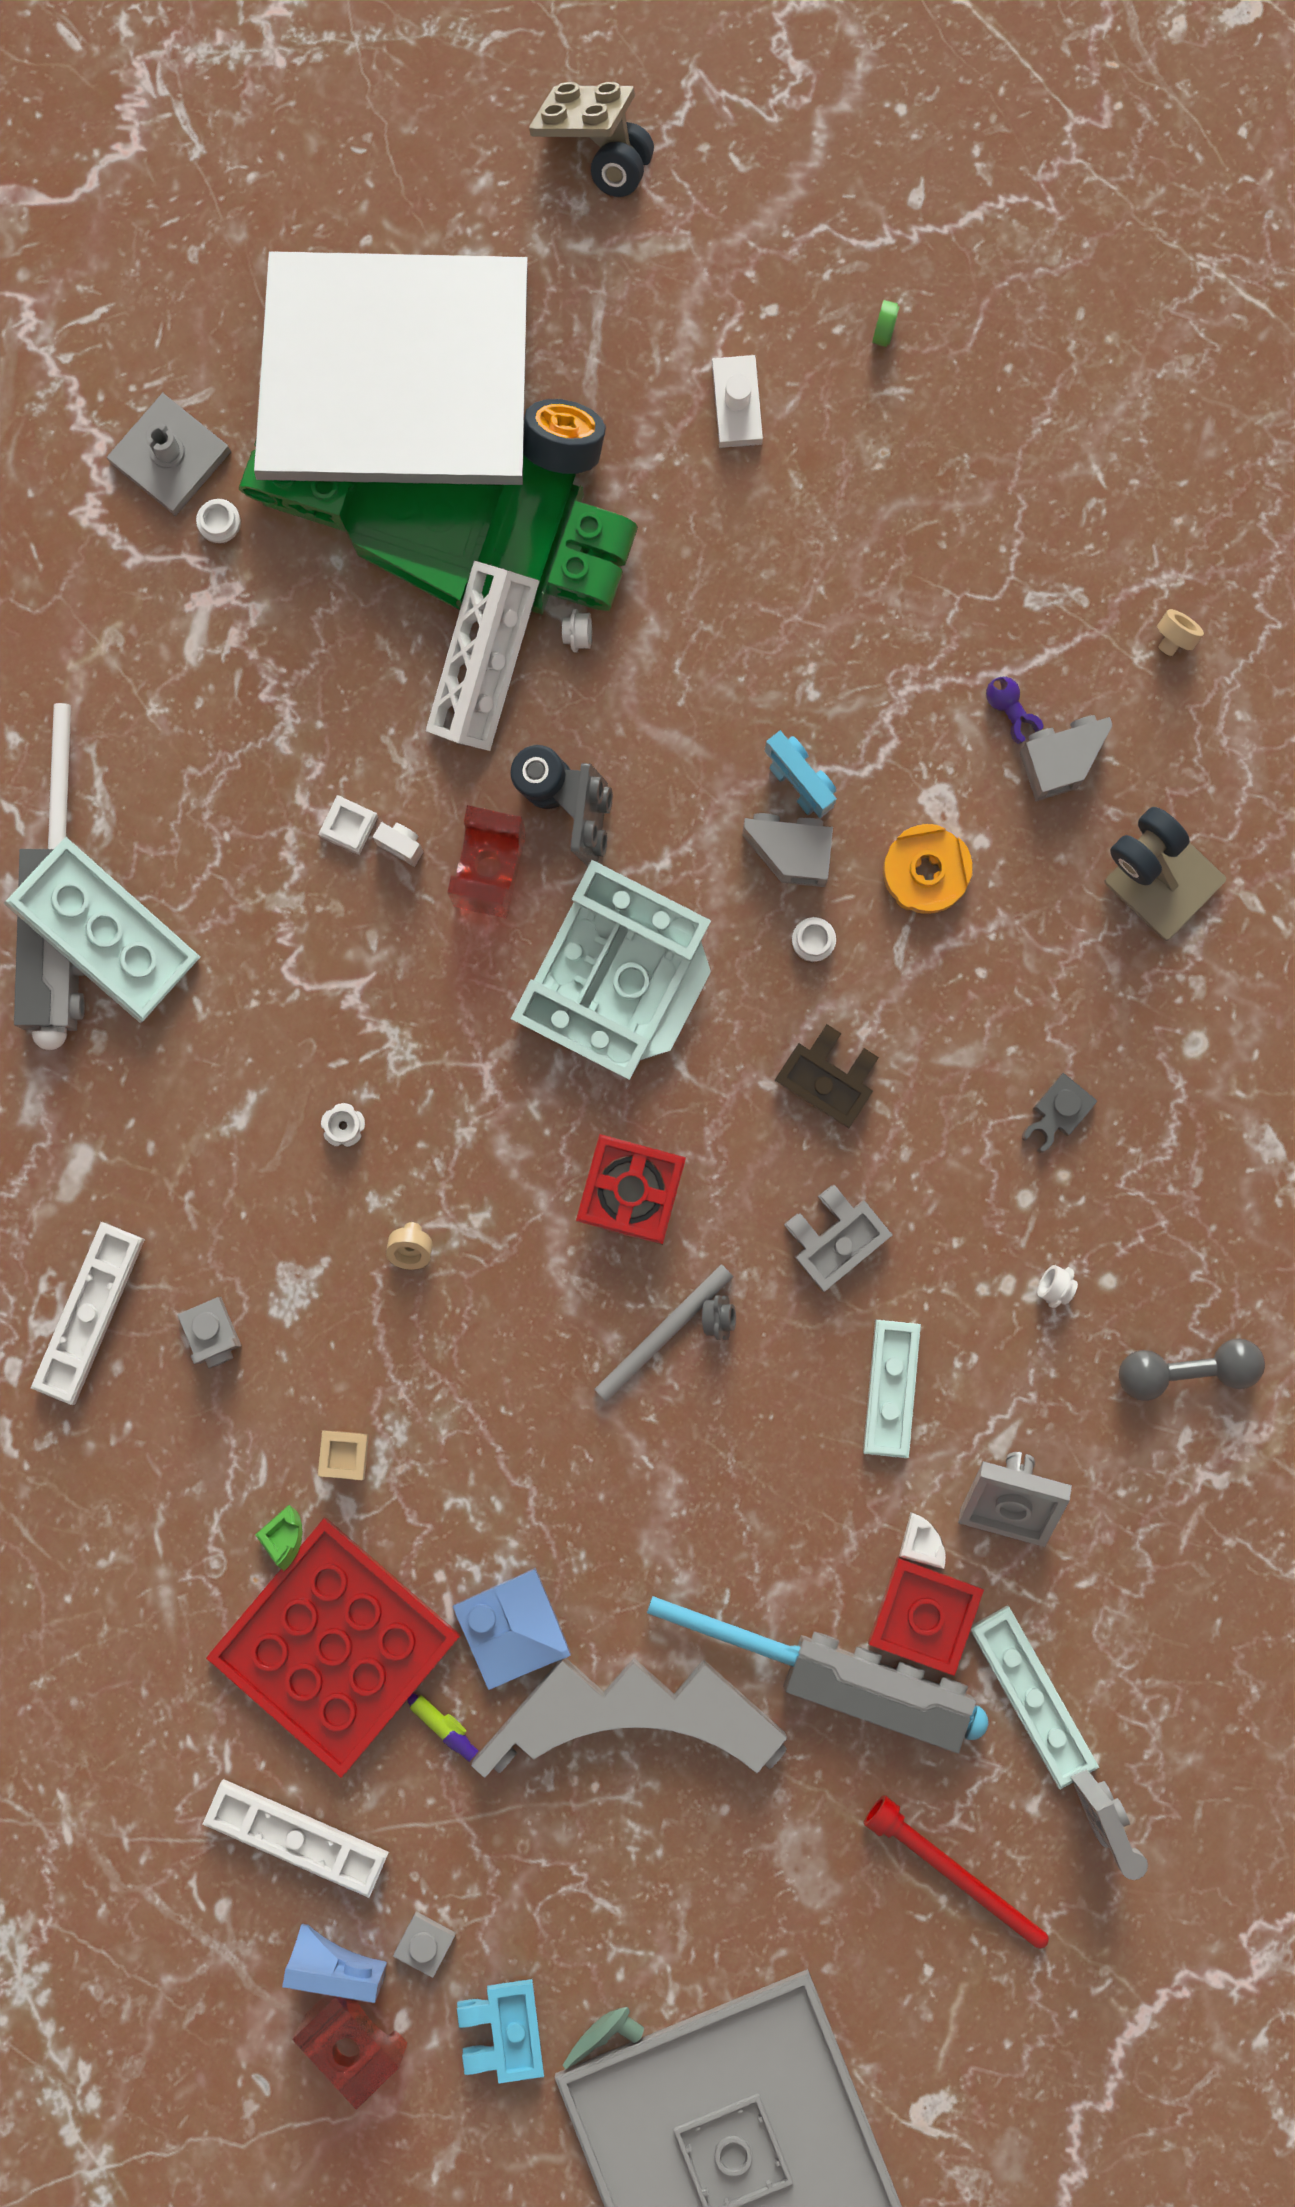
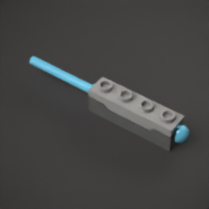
(854, 1681)

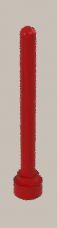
(887, 1820)

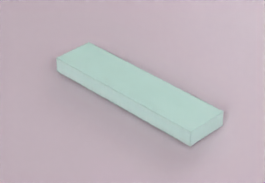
(1033, 1696)

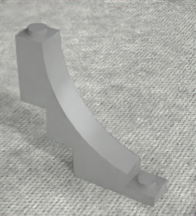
(573, 1706)

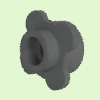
(718, 1317)

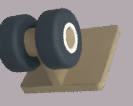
(600, 115)
(1162, 873)

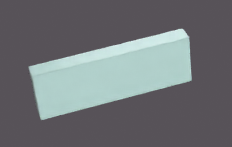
(891, 1388)

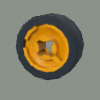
(563, 436)

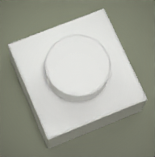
(399, 842)

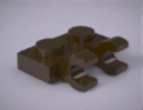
(824, 1084)

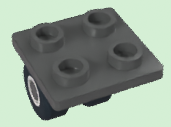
(584, 794)

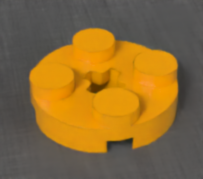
(941, 848)

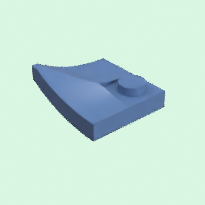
(512, 1629)
(332, 1970)

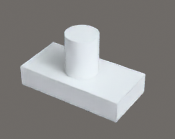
(737, 401)

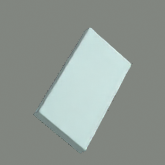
(102, 929)

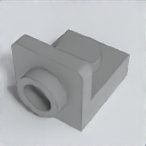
(210, 1332)

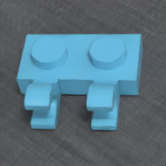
(789, 762)
(514, 2031)

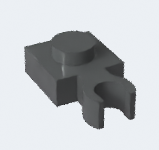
(1061, 1108)

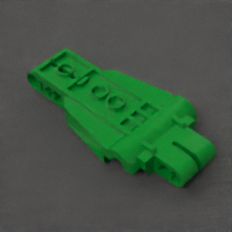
(439, 529)

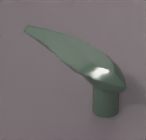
(602, 2031)

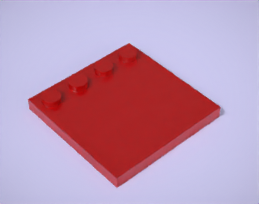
(333, 1647)

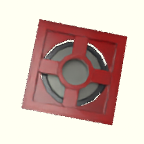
(630, 1189)

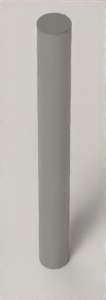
(663, 1333)

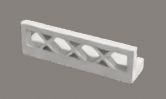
(488, 657)

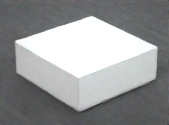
(348, 825)

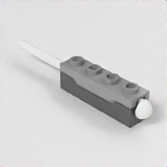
(44, 978)

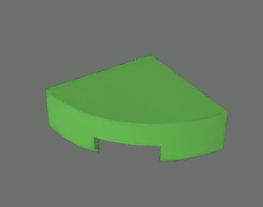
(282, 1537)

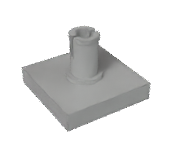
(169, 454)
(1015, 1501)

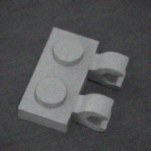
(843, 1244)

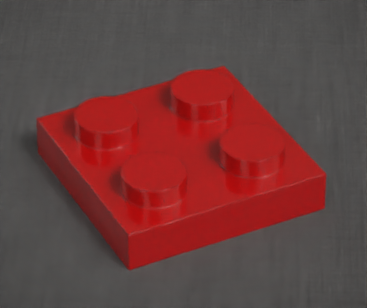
(925, 1616)

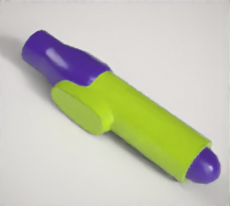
(444, 1726)

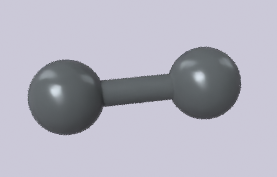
(1147, 1375)

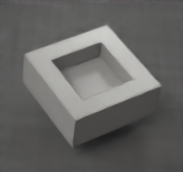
(424, 1944)

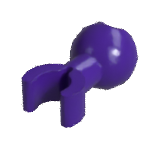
(1008, 701)

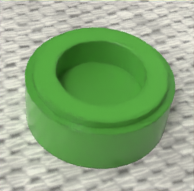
(885, 323)

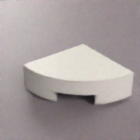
(922, 1543)

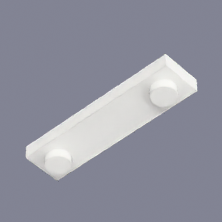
(87, 1313)
(295, 1838)

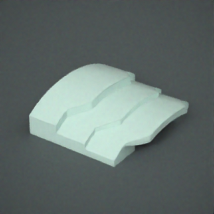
(618, 973)

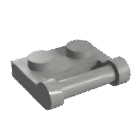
(1107, 1822)

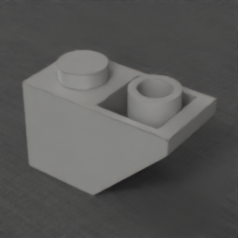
(1063, 759)
(791, 850)

